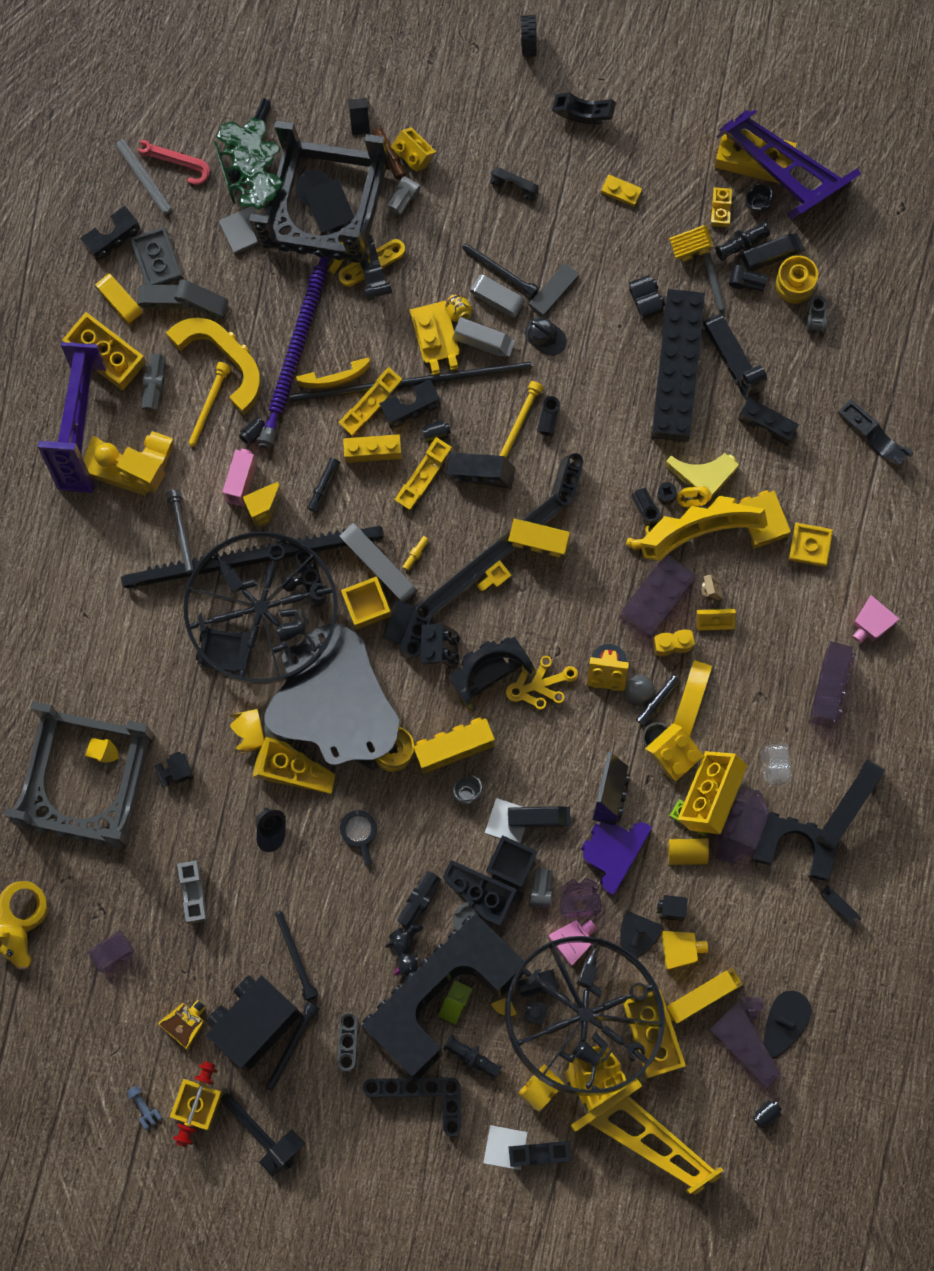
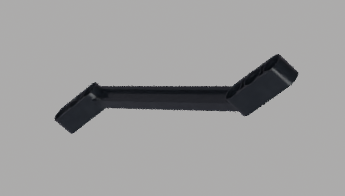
(492, 554)

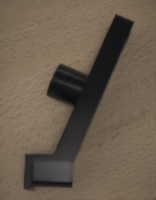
(840, 905)

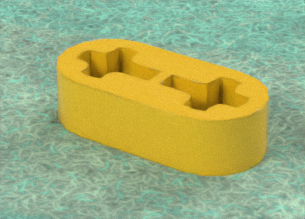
(694, 500)

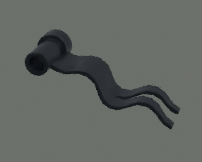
(374, 275)

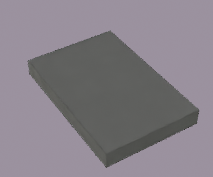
(156, 257)

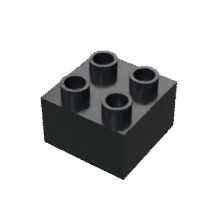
(252, 1022)

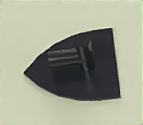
(638, 933)

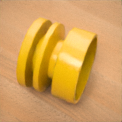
(404, 752)

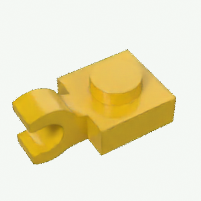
(495, 575)

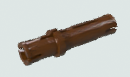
(396, 170)

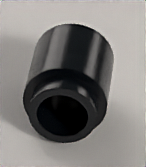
(436, 429)
(767, 1114)

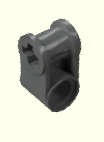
(817, 317)

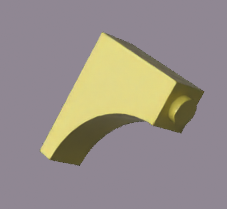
(711, 475)

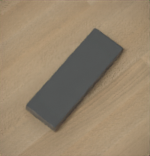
(554, 289)

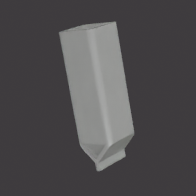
(483, 338)

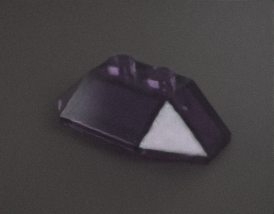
(743, 826)

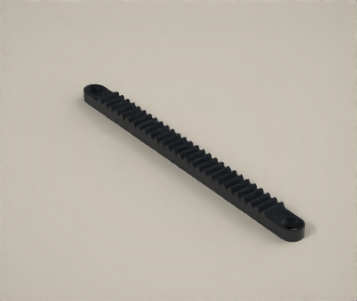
(241, 558)

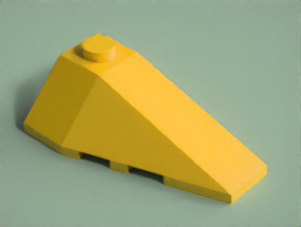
(287, 766)

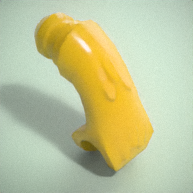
(635, 544)

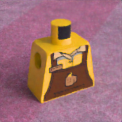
(184, 1023)

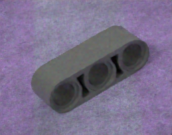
(158, 297)
(201, 299)
(348, 1052)

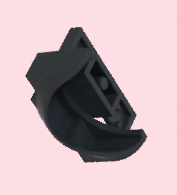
(488, 667)

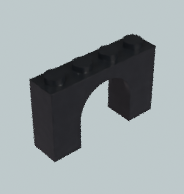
(777, 827)

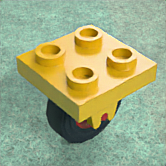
(608, 668)

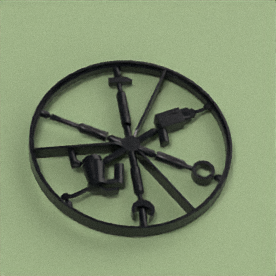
(286, 630)
(583, 1050)

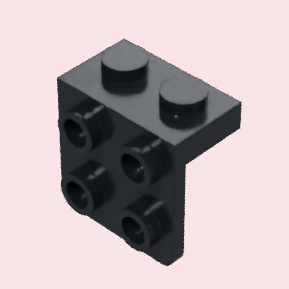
(439, 645)

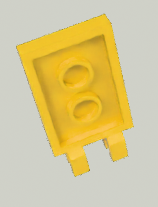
(449, 347)

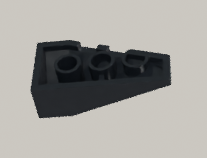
(488, 896)

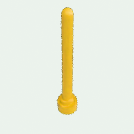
(222, 371)
(534, 391)

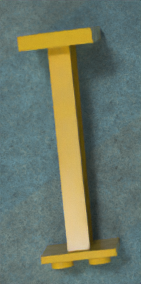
(599, 1119)

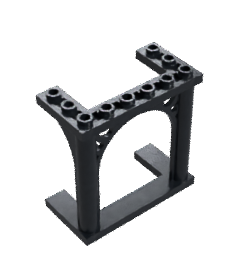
(355, 241)

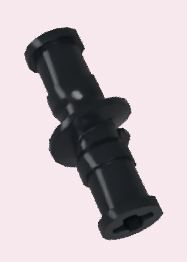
(742, 240)
(472, 1057)

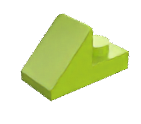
(455, 1002)

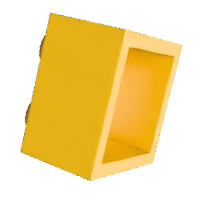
(366, 603)
(674, 752)

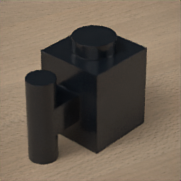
(178, 768)

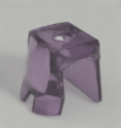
(576, 891)

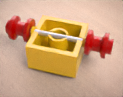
(196, 1104)

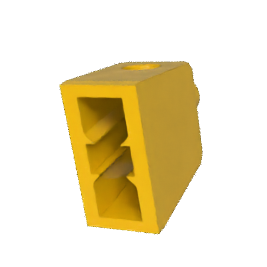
(681, 949)

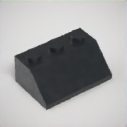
(611, 790)

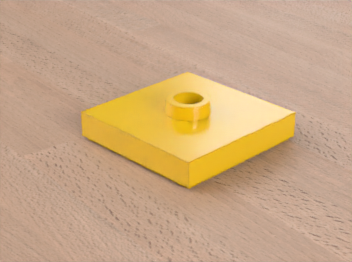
(810, 544)

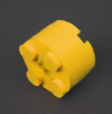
(538, 1092)

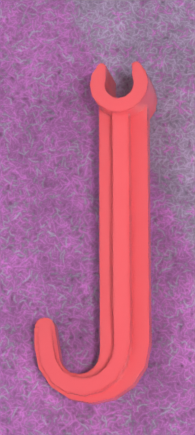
(176, 158)

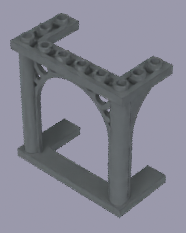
(25, 810)

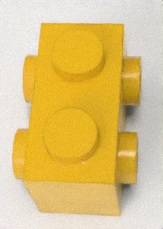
(413, 149)

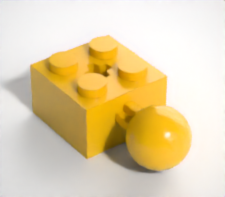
(132, 466)

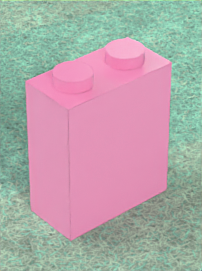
(239, 477)

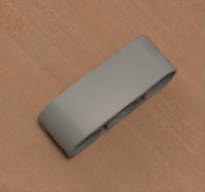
(497, 296)

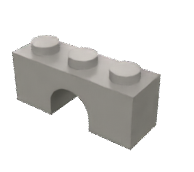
(193, 892)

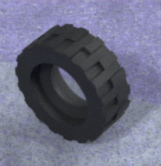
(528, 35)

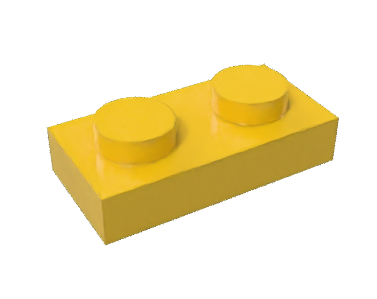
(621, 190)
(427, 331)
(716, 619)

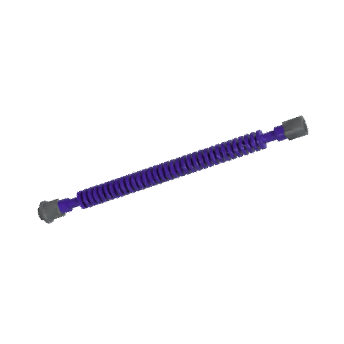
(294, 352)

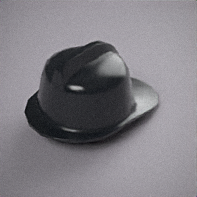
(545, 336)
(270, 829)

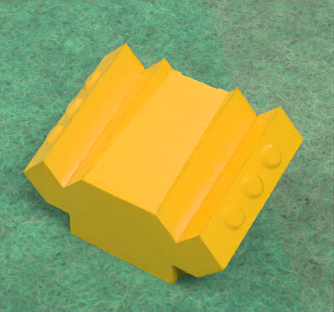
(606, 1076)

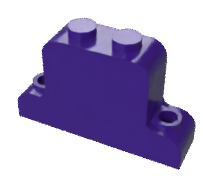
(613, 851)

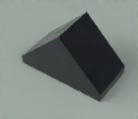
(359, 116)

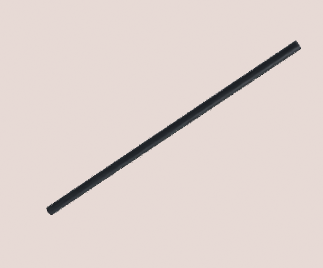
(413, 381)

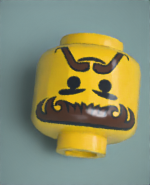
(457, 307)

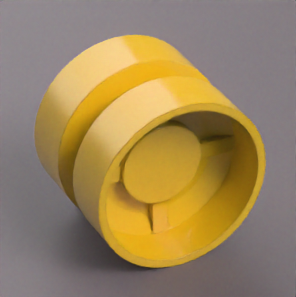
(796, 279)

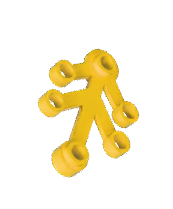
(539, 685)

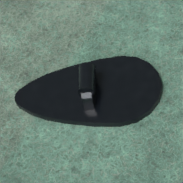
(786, 1021)

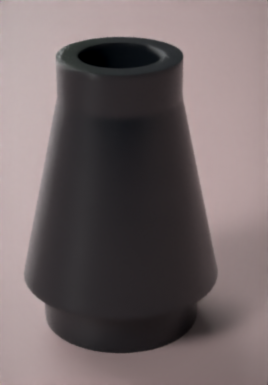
(251, 431)

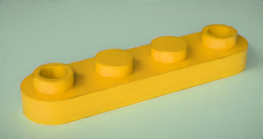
(385, 255)

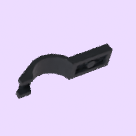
(874, 434)

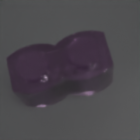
(111, 951)

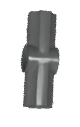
(153, 382)

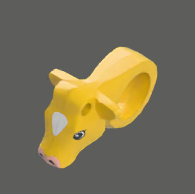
(14, 930)

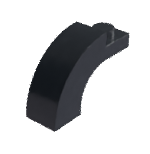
(583, 110)

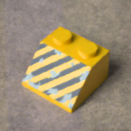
(263, 504)

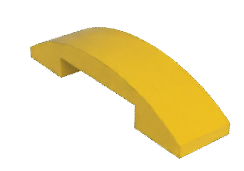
(358, 368)
(369, 403)
(423, 474)
(692, 696)

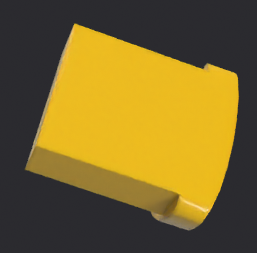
(102, 750)

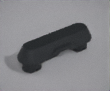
(499, 174)

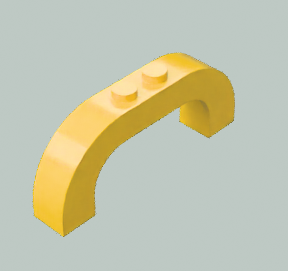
(201, 328)

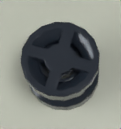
(668, 496)

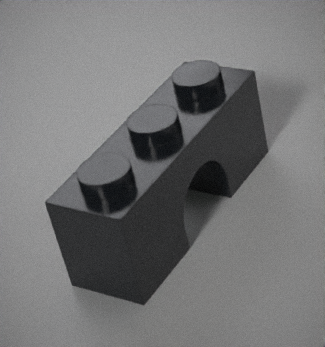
(101, 244)
(396, 412)
(759, 415)
(539, 1153)

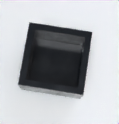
(511, 862)

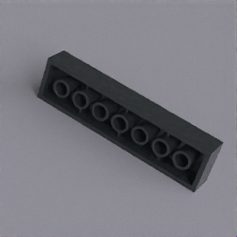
(678, 365)

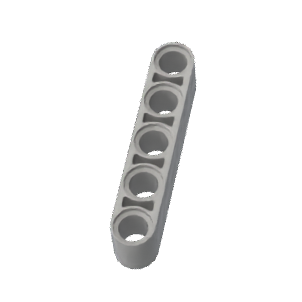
(378, 562)

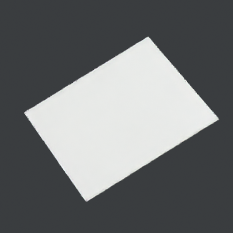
(498, 822)
(497, 1145)

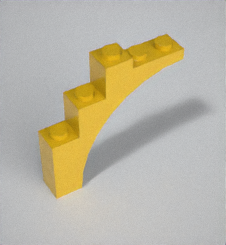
(722, 514)

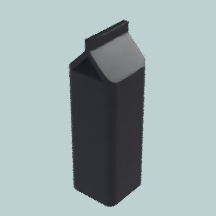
(772, 252)
(538, 817)

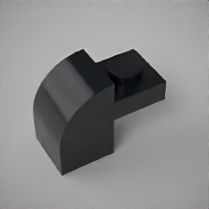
(282, 1152)

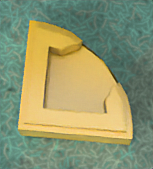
(499, 1006)

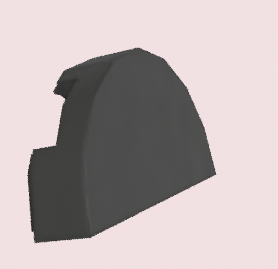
(462, 912)

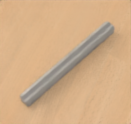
(143, 176)

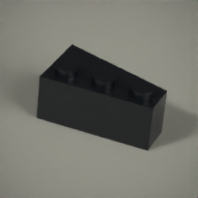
(481, 469)

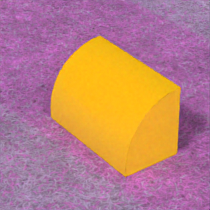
(688, 851)

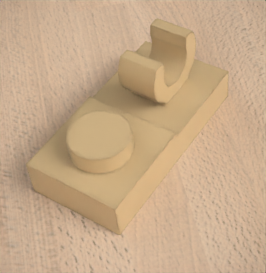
(712, 587)

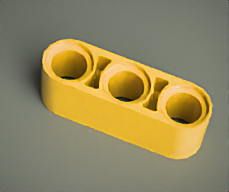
(118, 298)

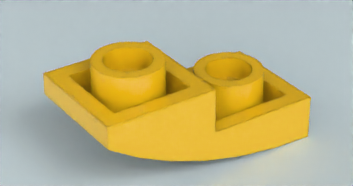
(721, 207)

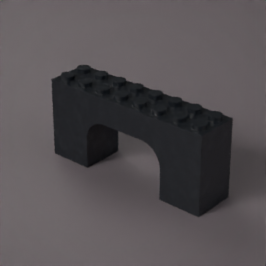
(469, 951)

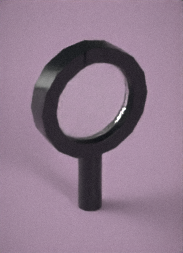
(359, 830)

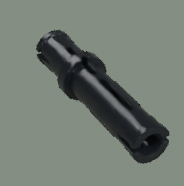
(320, 491)
(659, 699)

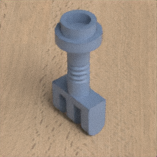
(134, 1093)

